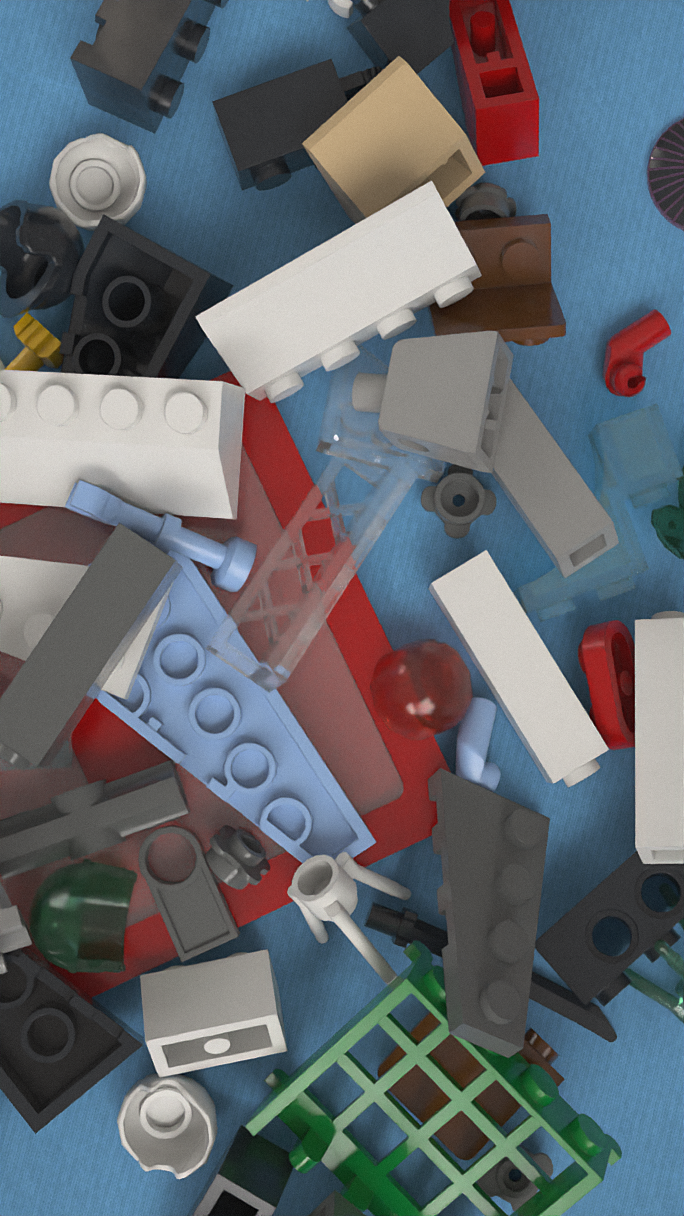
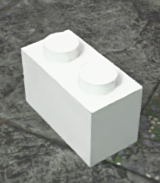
(212, 1013)

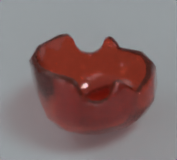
(421, 689)

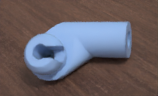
(473, 745)

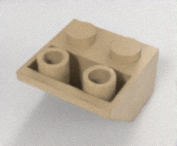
(391, 144)

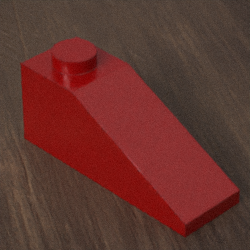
(494, 81)

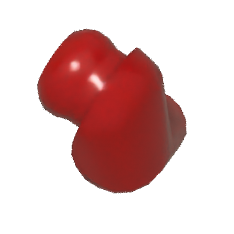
(626, 353)

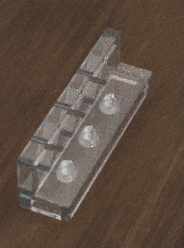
(329, 582)

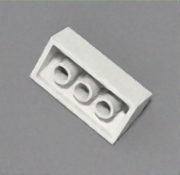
(342, 295)
(138, 438)

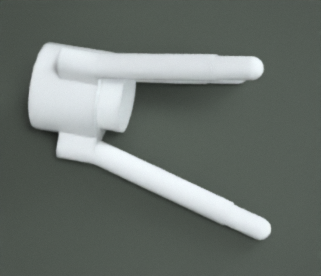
(328, 893)

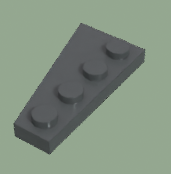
(491, 906)

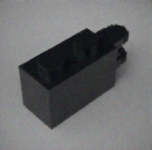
(273, 119)

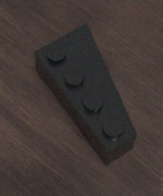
(142, 56)
(53, 1039)

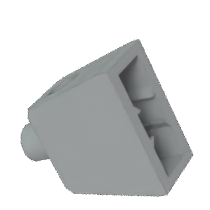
(442, 396)

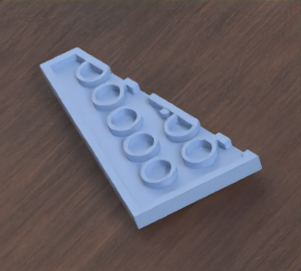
(234, 731)

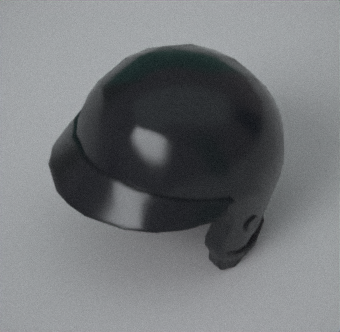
(36, 257)

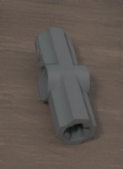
(91, 818)

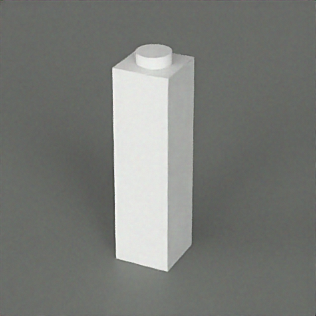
(519, 670)
(659, 738)

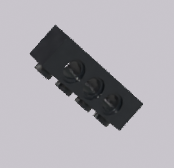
(569, 942)

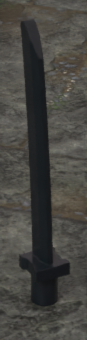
(406, 928)

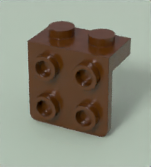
(425, 1097)

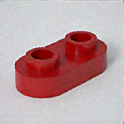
(609, 664)

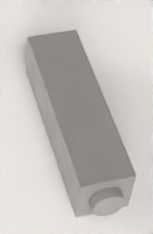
(549, 489)

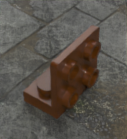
(514, 285)

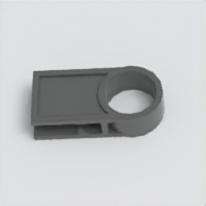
(192, 908)

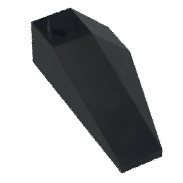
(136, 307)

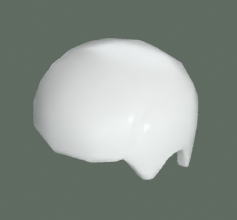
(97, 179)
(168, 1124)

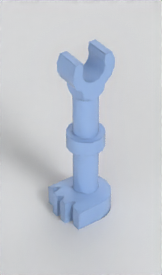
(229, 560)

